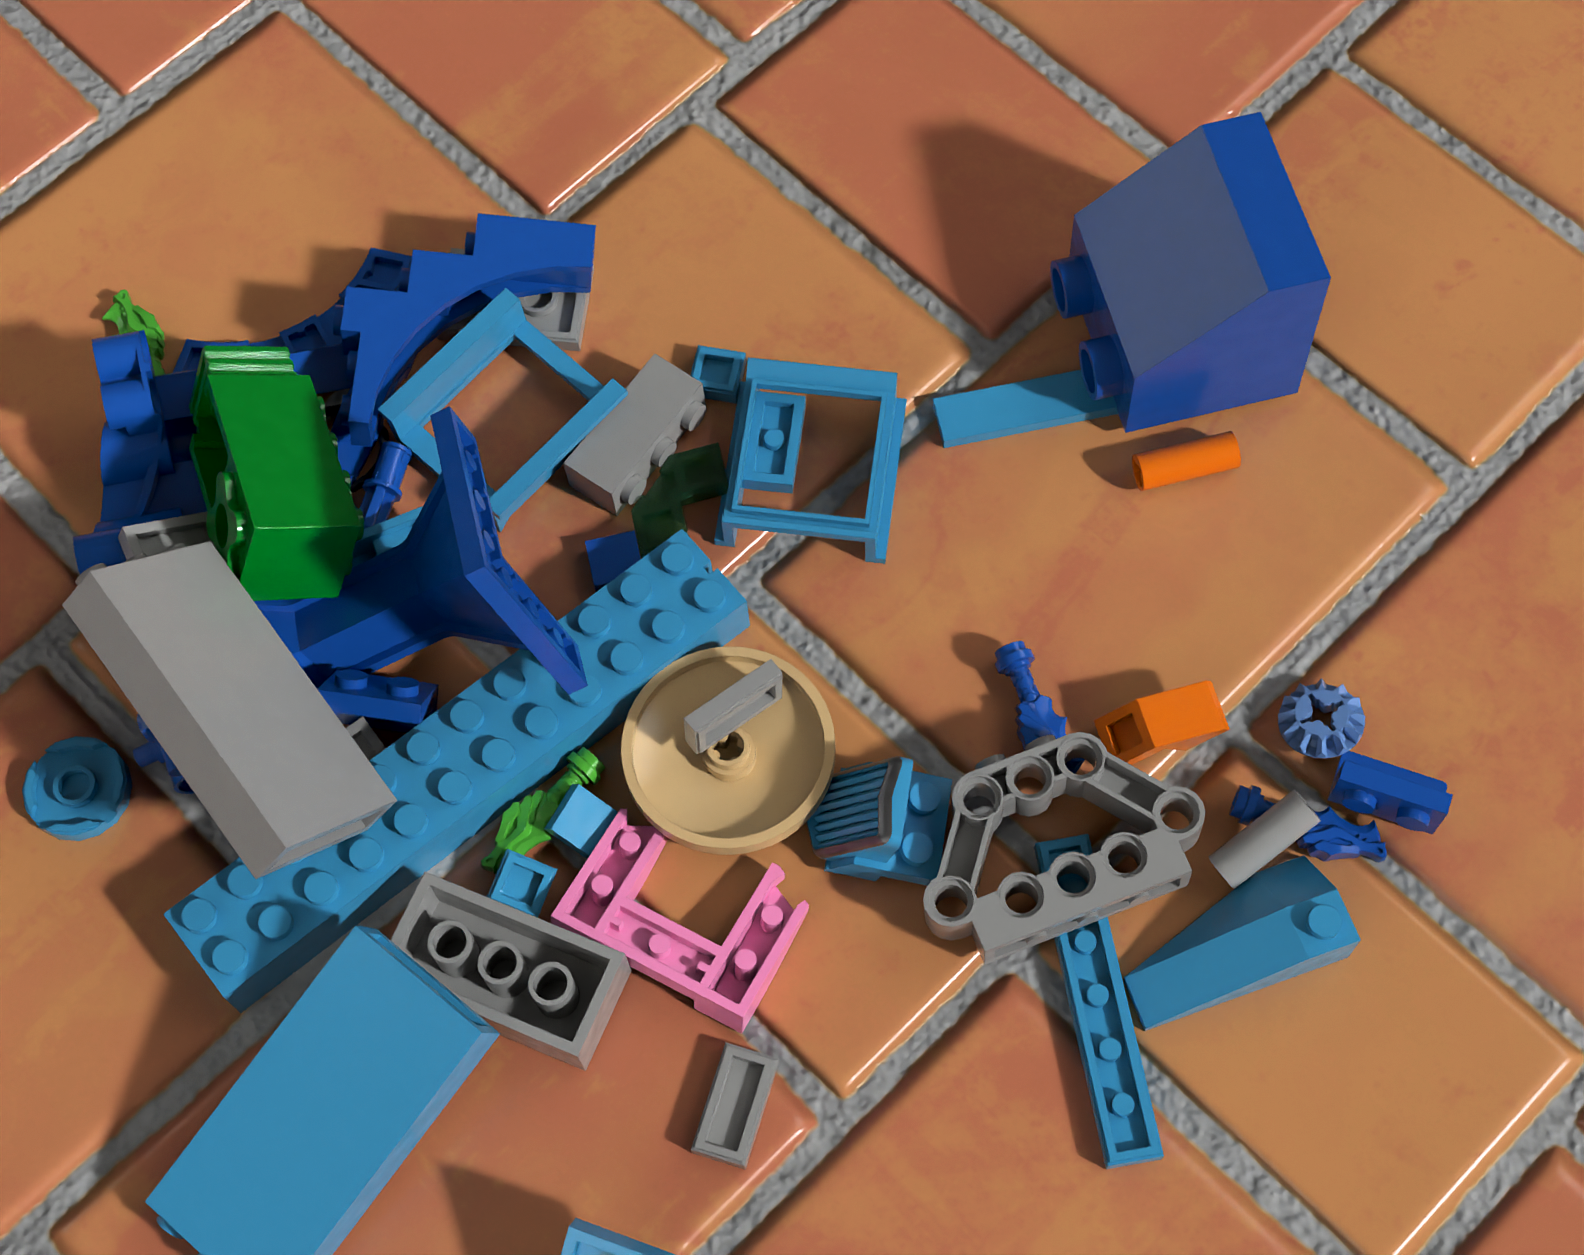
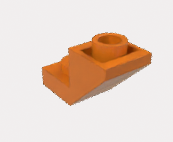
(1163, 721)

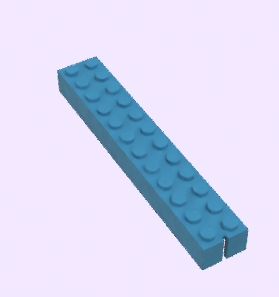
(463, 772)

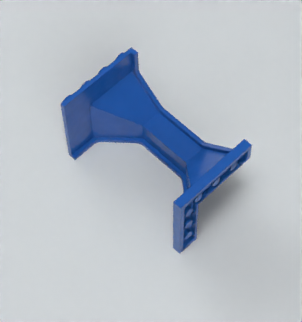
(428, 588)

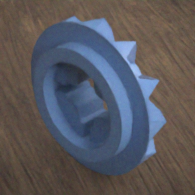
(1314, 737)

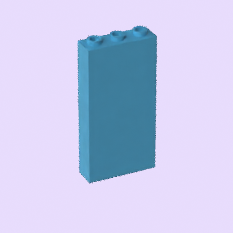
(324, 1108)

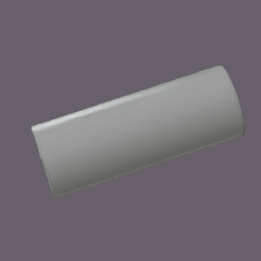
(1264, 839)

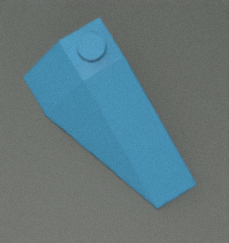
(1254, 937)

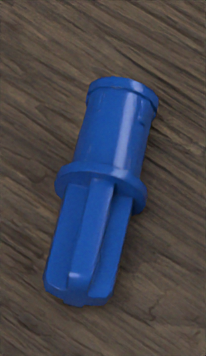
(385, 482)

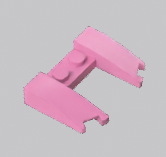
(720, 979)

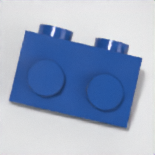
(383, 701)
(1390, 792)

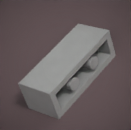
(636, 435)

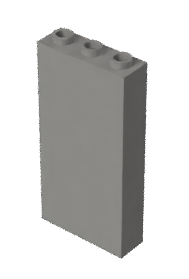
(228, 704)

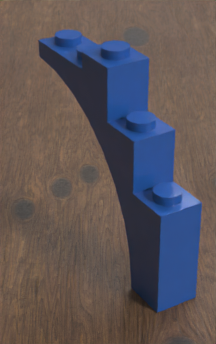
(389, 328)

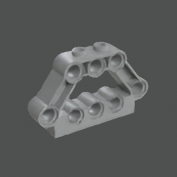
(1111, 786)

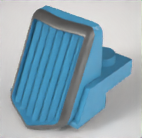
(882, 822)

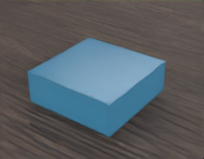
(719, 372)
(580, 820)
(522, 883)

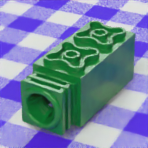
(271, 475)

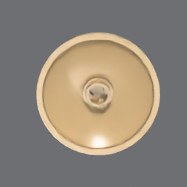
(748, 785)

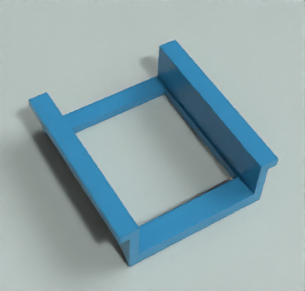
(461, 362)
(828, 382)

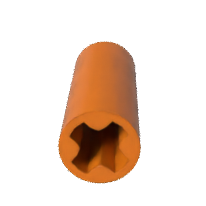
(1186, 461)

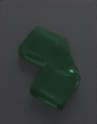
(682, 481)

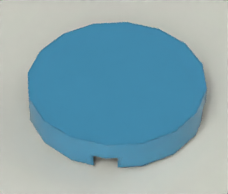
(77, 789)

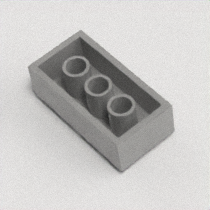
(514, 968)

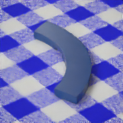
(379, 271)

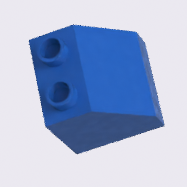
(1195, 280)

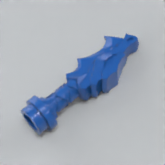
(1035, 710)
(1328, 840)

